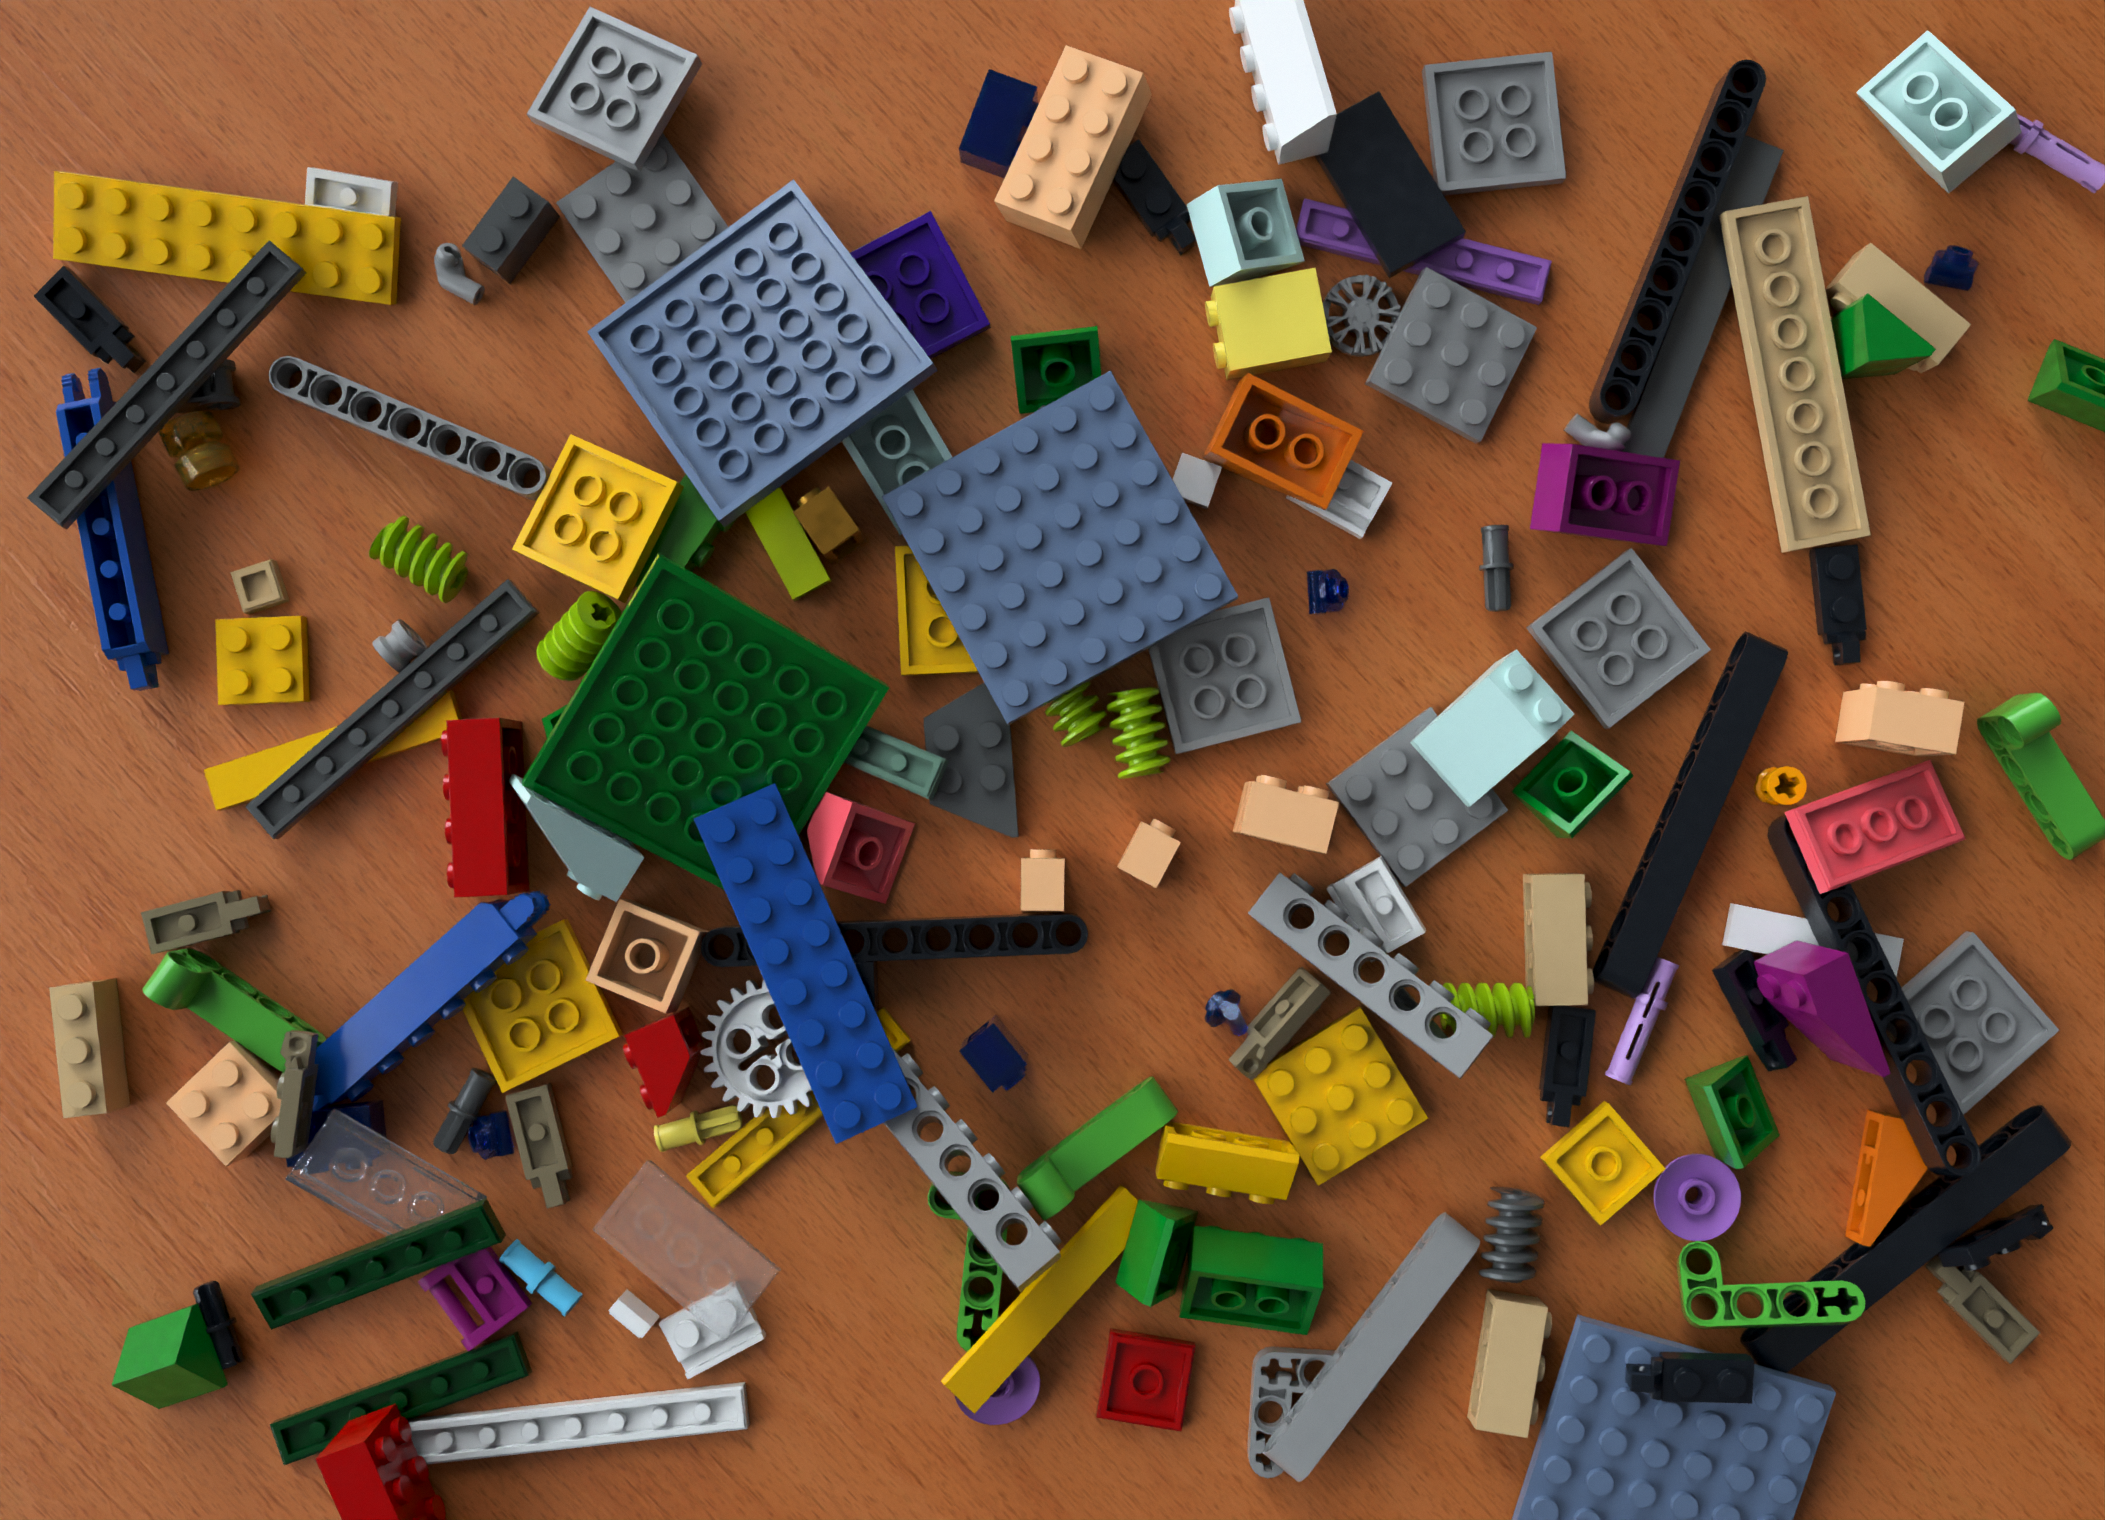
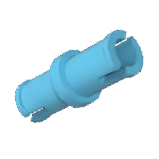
(540, 1277)

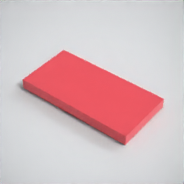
(1874, 826)

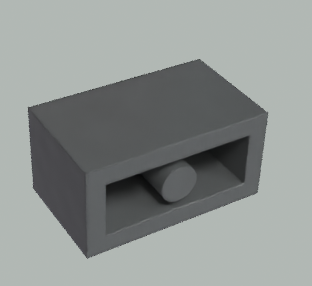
(511, 230)

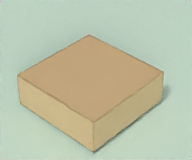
(259, 586)

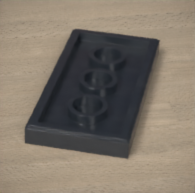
(1387, 187)

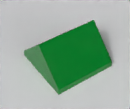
(1875, 341)
(1053, 364)
(2071, 384)
(1571, 785)
(1733, 1111)
(1155, 1251)
(169, 1359)

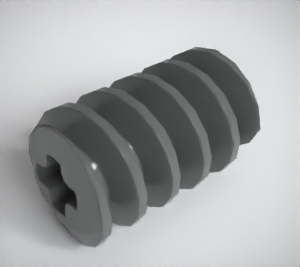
(1513, 1235)

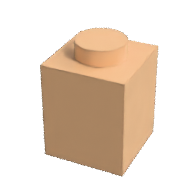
(1149, 852)
(1042, 881)

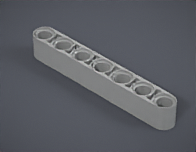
(396, 417)
(1371, 1347)

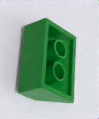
(1252, 1280)

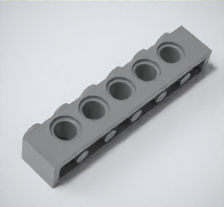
(1275, 912)
(1019, 1262)

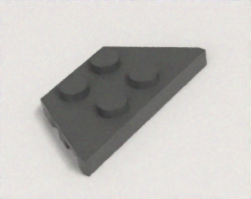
(980, 758)

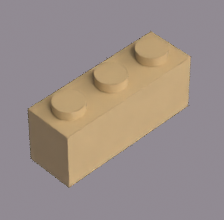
(1902, 295)
(1557, 938)
(89, 1048)
(1509, 1363)

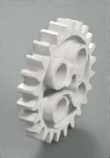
(752, 1014)

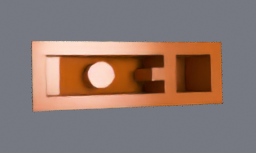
(1884, 1176)

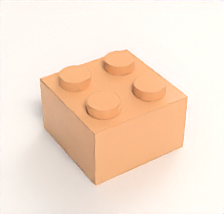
(1900, 720)
(1286, 816)
(647, 956)
(230, 1102)

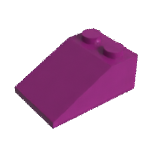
(1604, 494)
(1824, 1002)

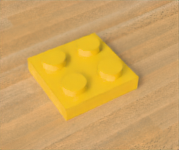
(262, 660)
(1602, 1163)

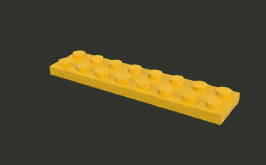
(219, 233)

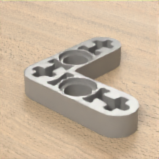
(1277, 1390)

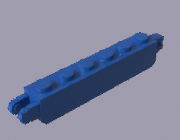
(115, 547)
(424, 995)

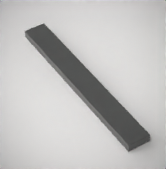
(1698, 308)
(166, 385)
(392, 709)

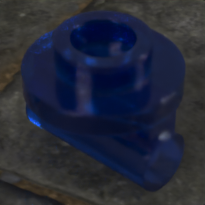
(1952, 268)
(1326, 591)
(1224, 1008)
(491, 1135)

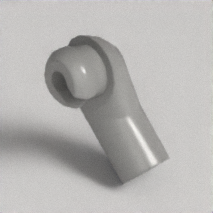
(452, 275)
(1591, 436)

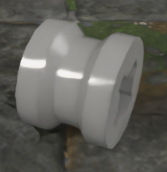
(399, 645)

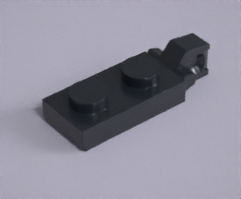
(1153, 198)
(89, 319)
(1839, 600)
(1757, 1017)
(1566, 1061)
(1996, 1237)
(1694, 1377)

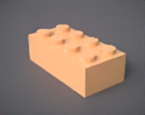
(1073, 146)

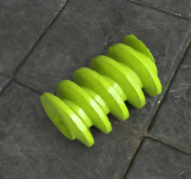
(420, 559)
(578, 636)
(1076, 715)
(1138, 732)
(1496, 1006)

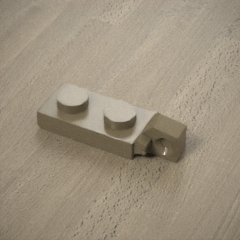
(200, 919)
(1279, 1022)
(296, 1092)
(541, 1142)
(1984, 1309)

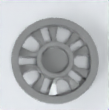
(1360, 314)

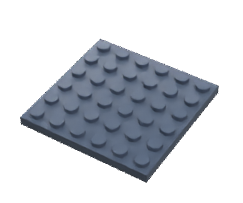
(761, 352)
(1060, 547)
(1651, 1459)

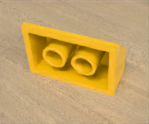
(1226, 1162)

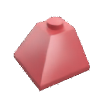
(856, 846)

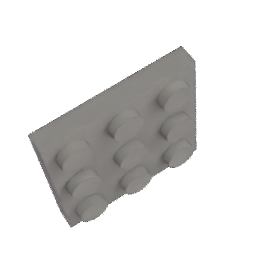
(614, 88)
(1494, 123)
(643, 219)
(1451, 355)
(1618, 638)
(1224, 678)
(1407, 806)
(1974, 1018)

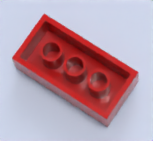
(485, 811)
(378, 1472)

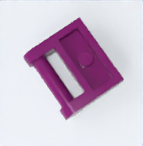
(486, 1286)

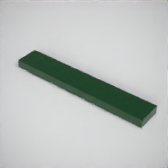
(379, 1264)
(413, 1392)

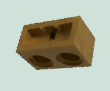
(828, 524)

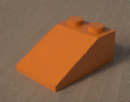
(1282, 442)

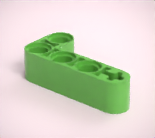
(2041, 774)
(226, 1001)
(1094, 1146)
(976, 1264)
(1768, 1294)

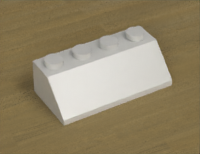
(1286, 76)

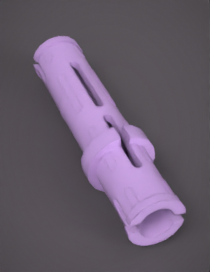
(2059, 155)
(1624, 1068)

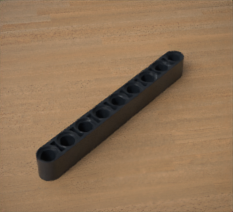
(1690, 227)
(1689, 815)
(918, 945)
(1891, 1007)
(1918, 1232)

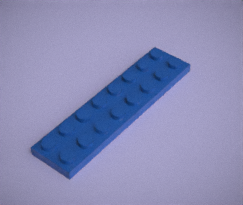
(805, 963)

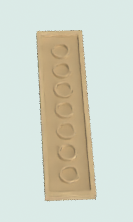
(1794, 374)

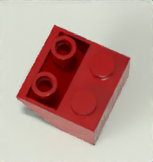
(666, 1058)

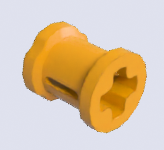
(1790, 792)

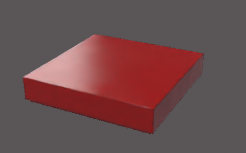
(1145, 1379)

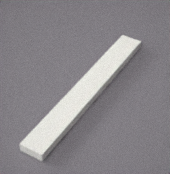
(581, 1423)

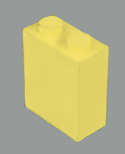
(1269, 324)

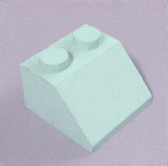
(1244, 231)

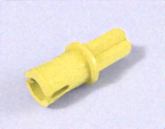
(697, 1127)

